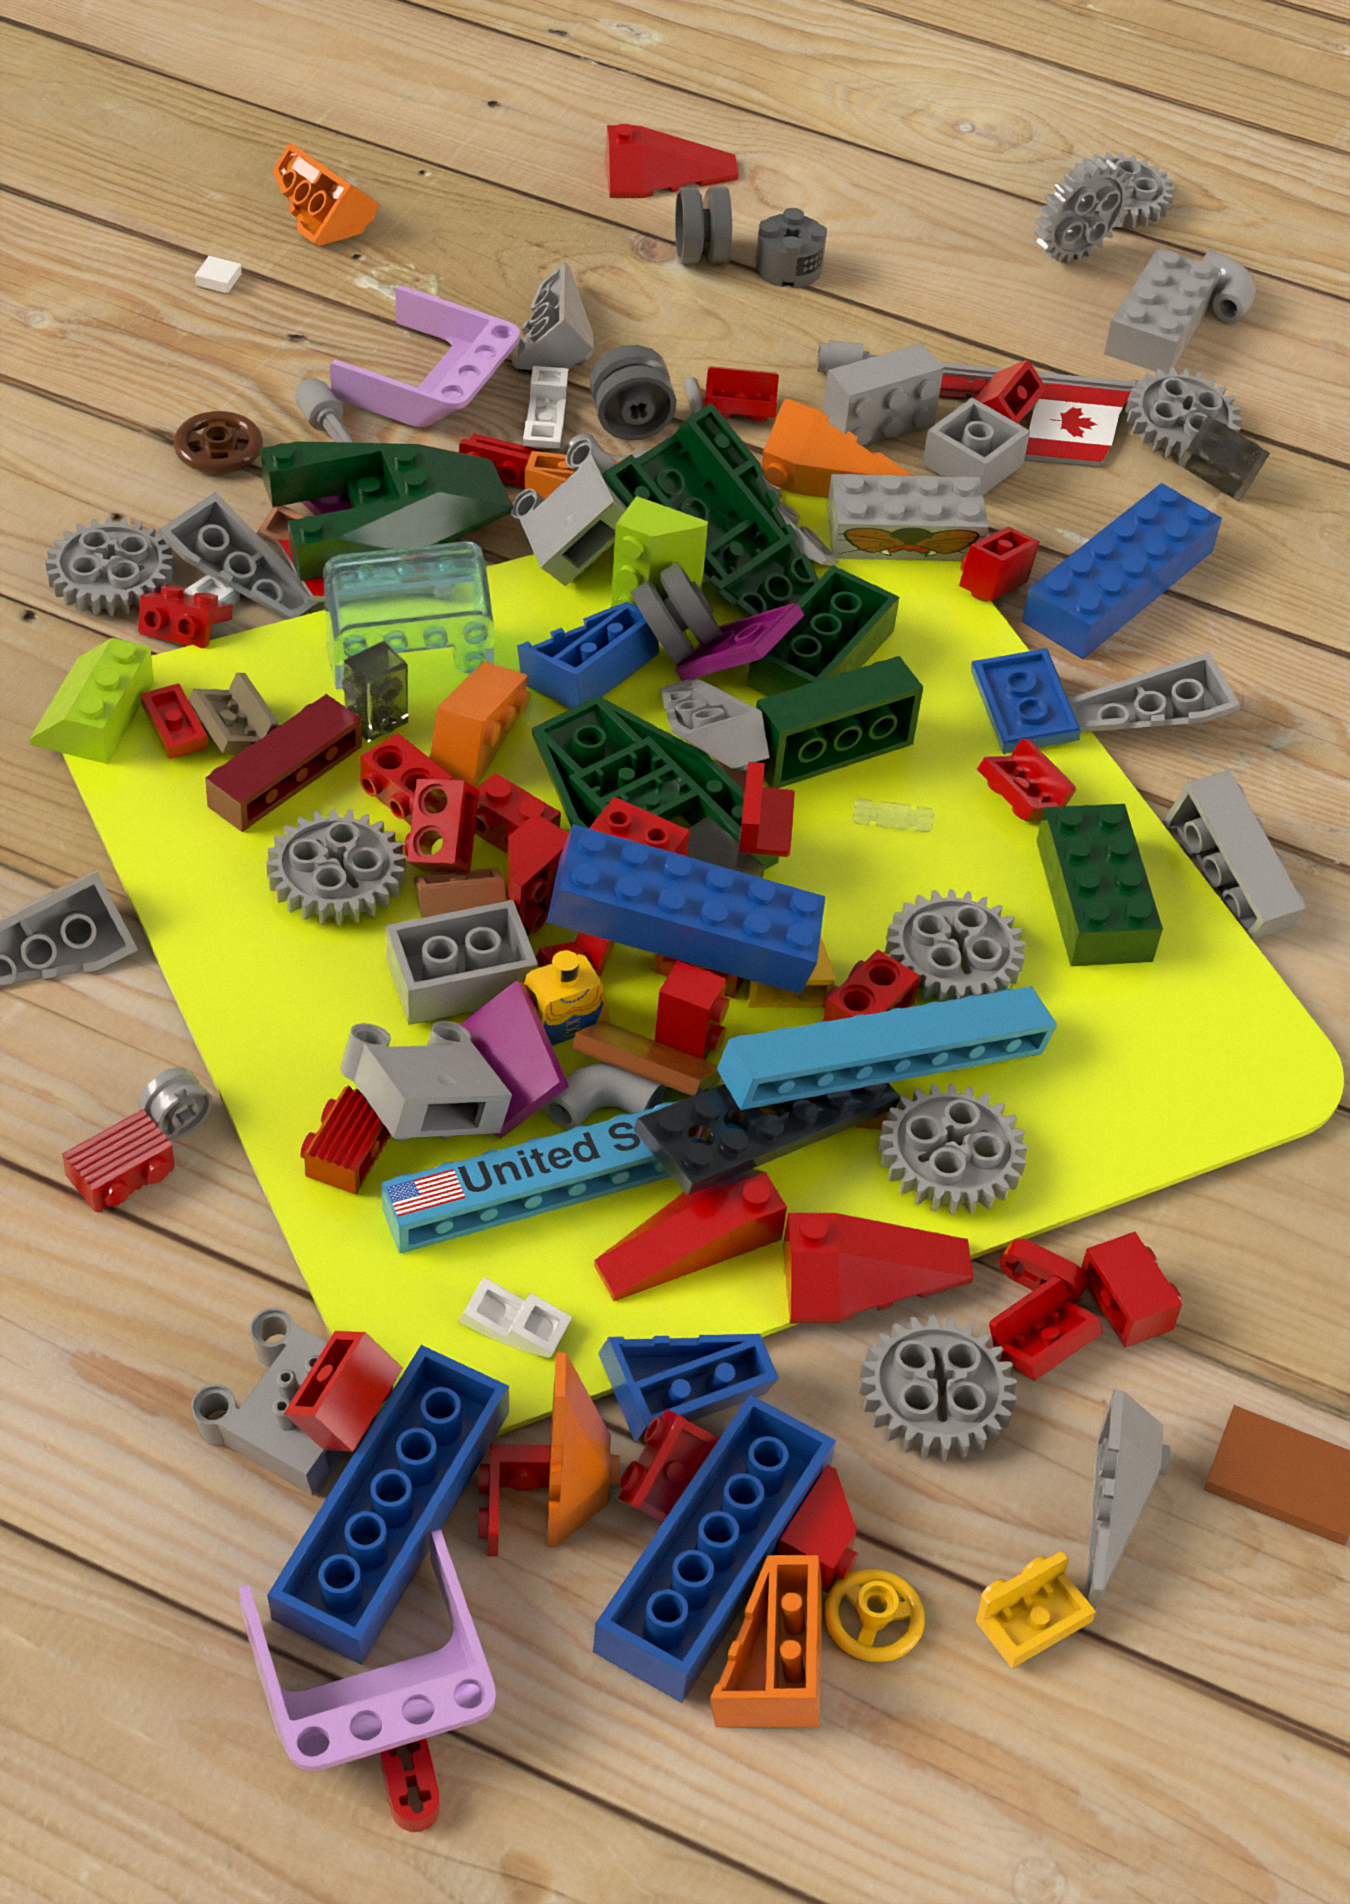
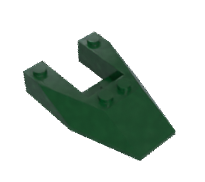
(395, 491)
(611, 753)

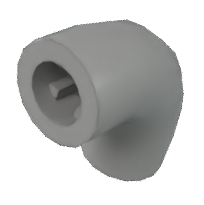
(1235, 288)
(601, 1087)

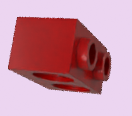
(392, 772)
(453, 825)
(872, 988)

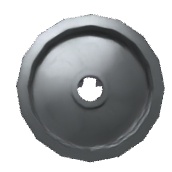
(703, 225)
(632, 392)
(680, 611)

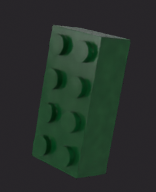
(838, 633)
(839, 721)
(1098, 885)

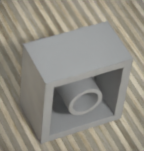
(976, 444)

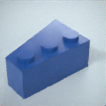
(591, 657)
(685, 1375)

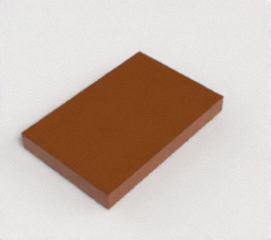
(646, 1058)
(1283, 1474)

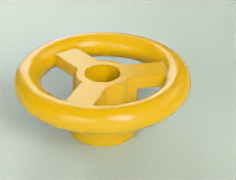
(881, 1593)

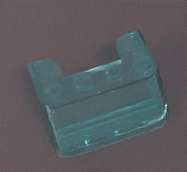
(411, 602)

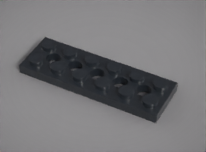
(764, 1135)

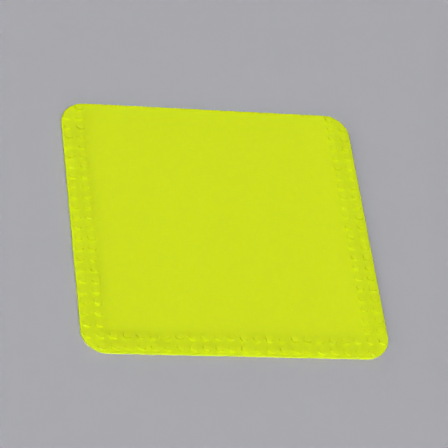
(1137, 1090)

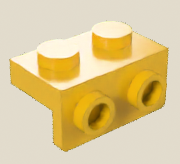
(1033, 1609)

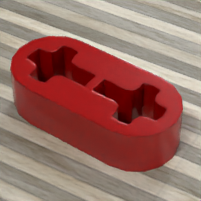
(1035, 1265)
(397, 1786)

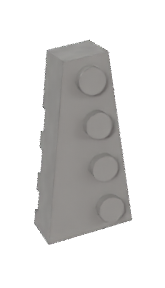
(1235, 854)

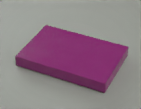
(742, 642)
(518, 1051)

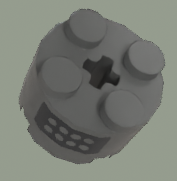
(790, 249)

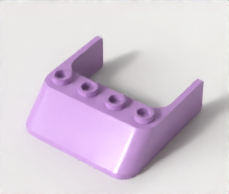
(476, 352)
(387, 1703)

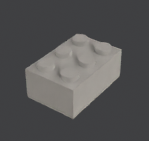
(884, 394)
(457, 959)

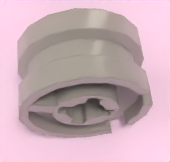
(176, 1102)

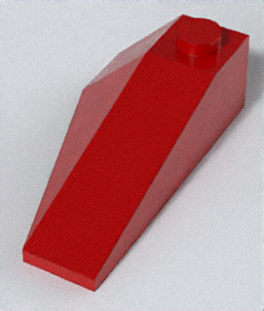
(652, 160)
(695, 1234)
(857, 1263)

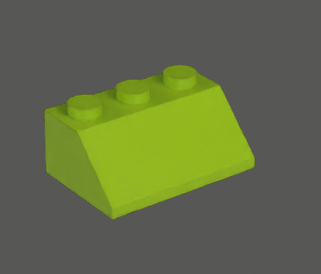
(651, 540)
(96, 701)

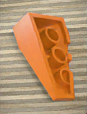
(320, 199)

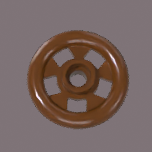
(218, 442)

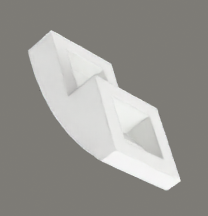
(519, 1323)

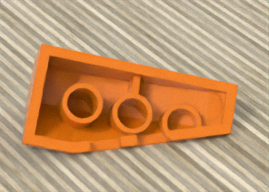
(808, 450)
(578, 1456)

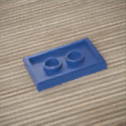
(1025, 699)

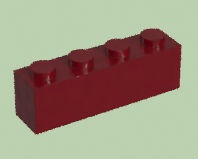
(283, 762)

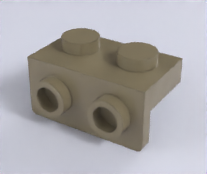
(233, 715)

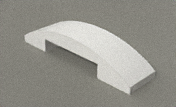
(546, 407)

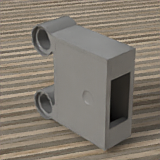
(576, 519)
(426, 1088)
(259, 1425)

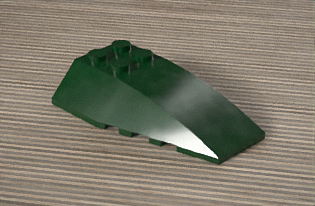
(718, 479)

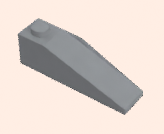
(230, 551)

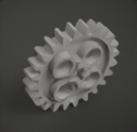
(1151, 190)
(1083, 210)
(1174, 408)
(109, 565)
(336, 867)
(956, 946)
(952, 1149)
(981, 1386)

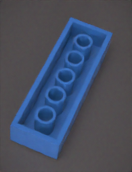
(1121, 570)
(687, 909)
(387, 1503)
(711, 1549)

